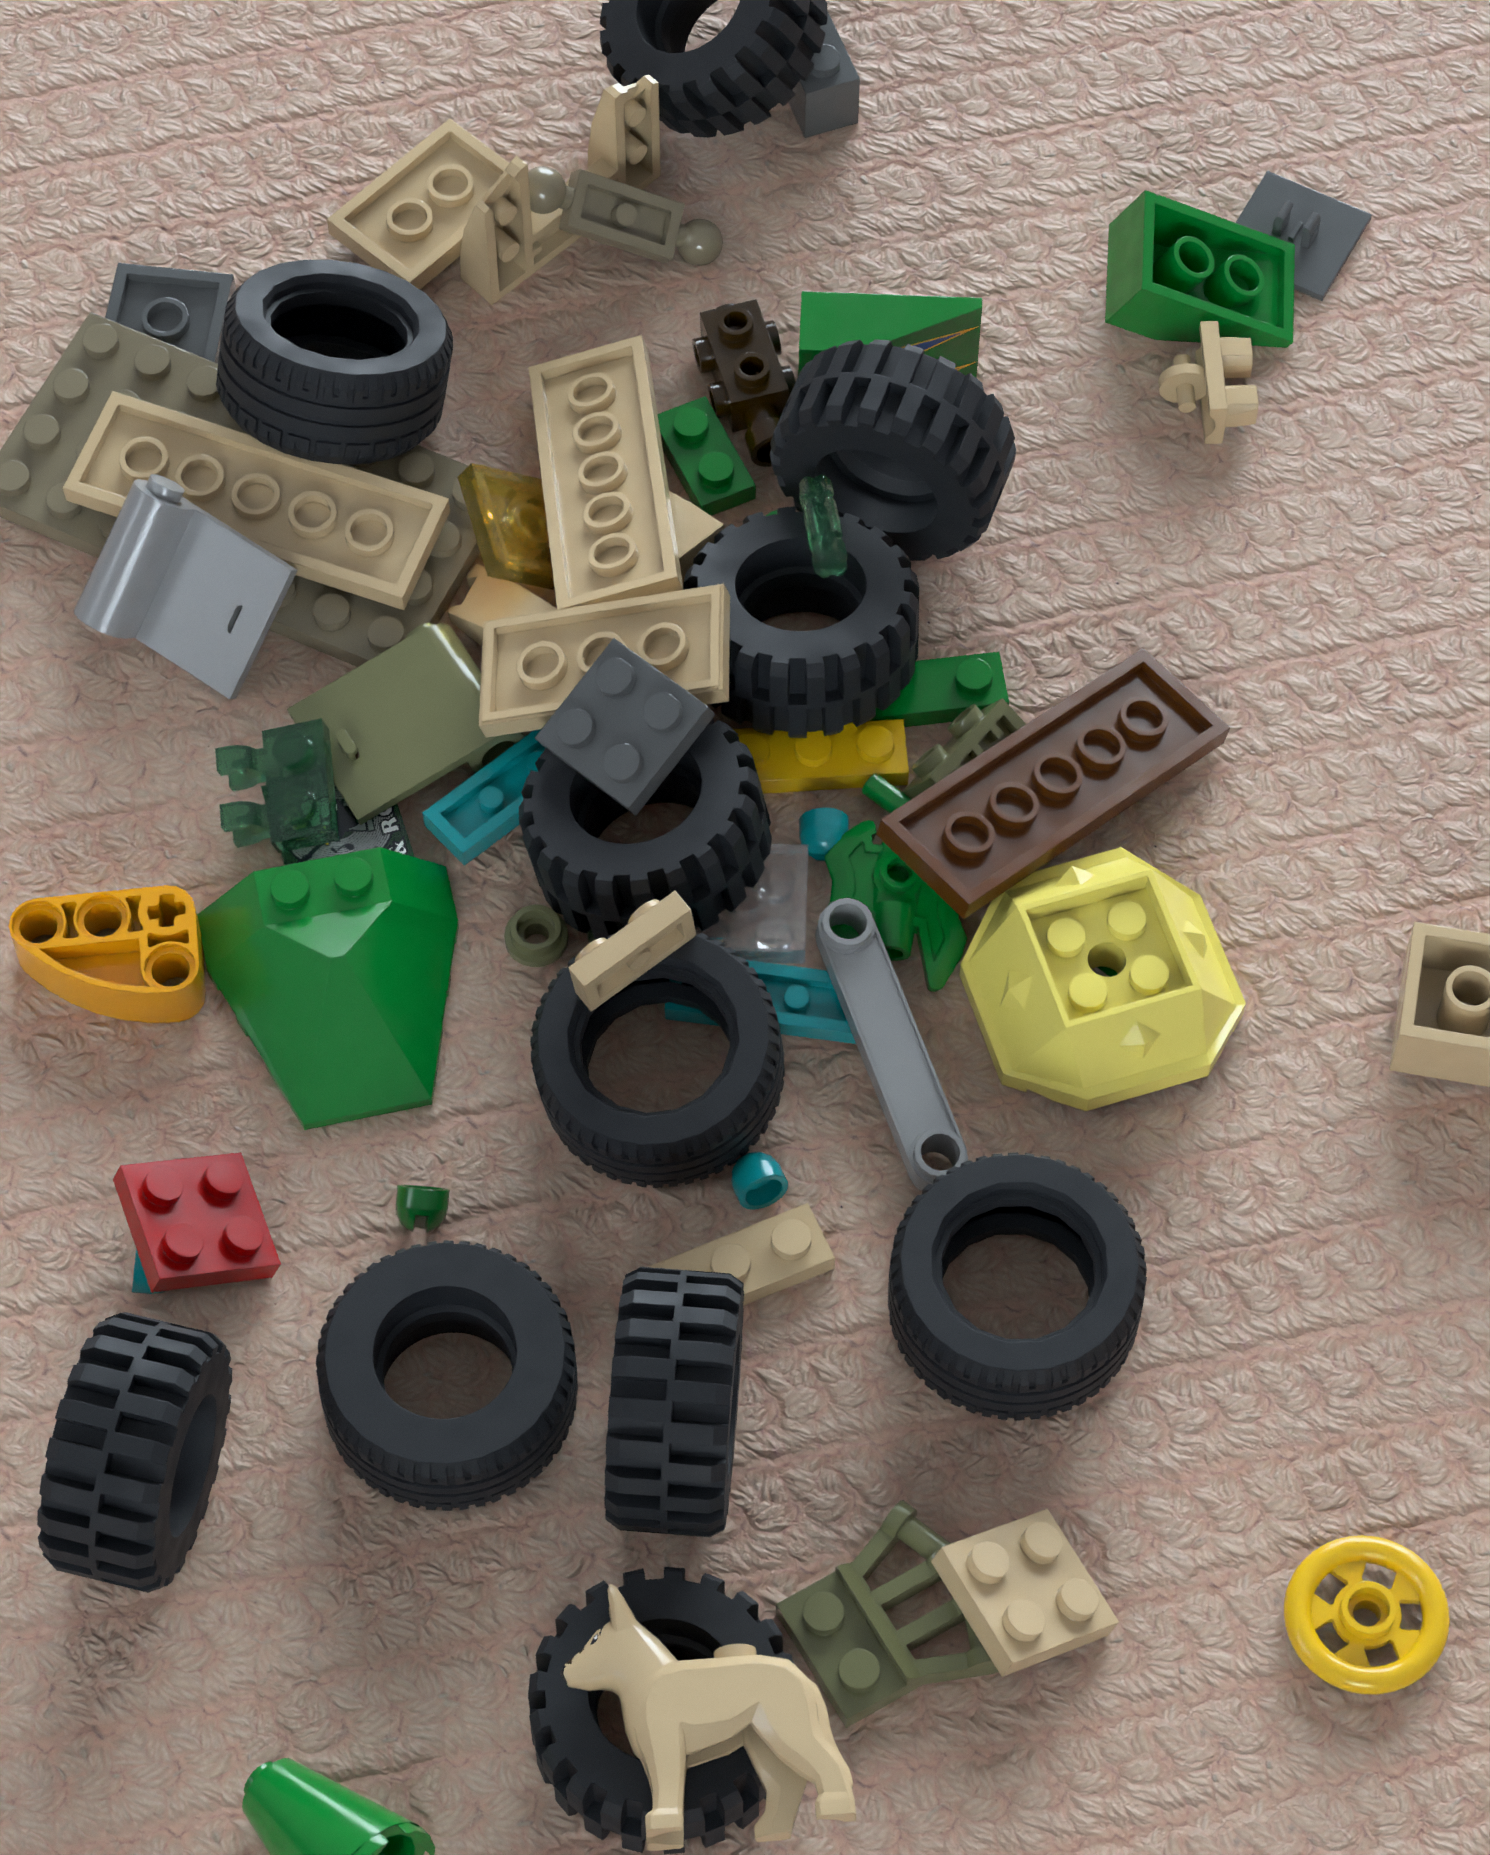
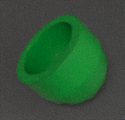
(421, 1201)

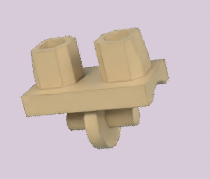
(1205, 380)

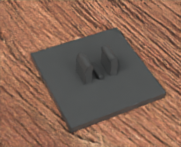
(1314, 222)

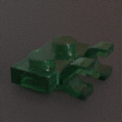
(298, 787)

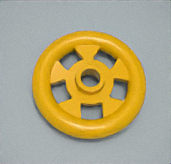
(1349, 1667)

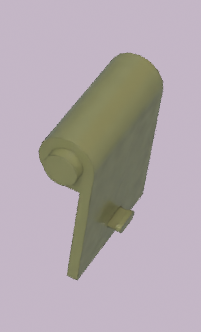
(407, 717)

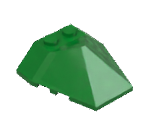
(339, 978)

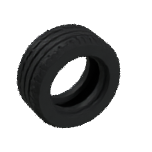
(334, 361)
(669, 1143)
(1016, 1198)

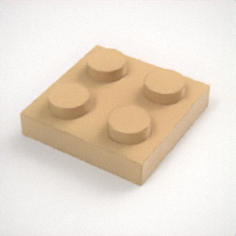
(1024, 1592)

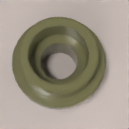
(531, 921)

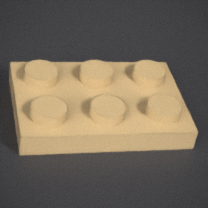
(418, 208)

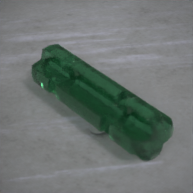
(823, 526)

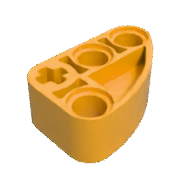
(123, 970)

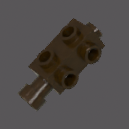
(734, 348)

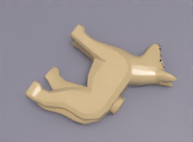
(706, 1710)

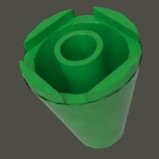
(313, 1815)

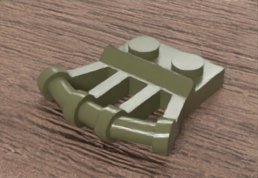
(852, 1641)

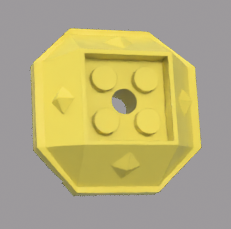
(1093, 1035)

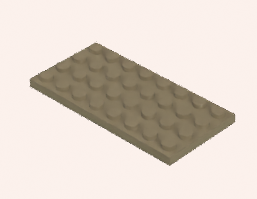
(123, 360)

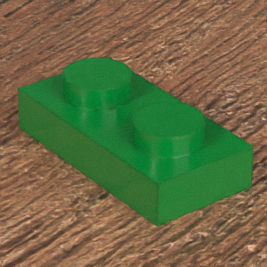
(705, 457)

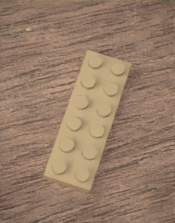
(604, 476)
(311, 514)

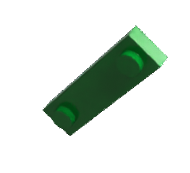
(946, 688)

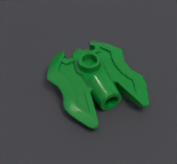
(898, 903)

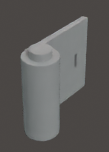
(180, 584)

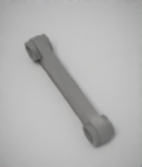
(889, 1041)

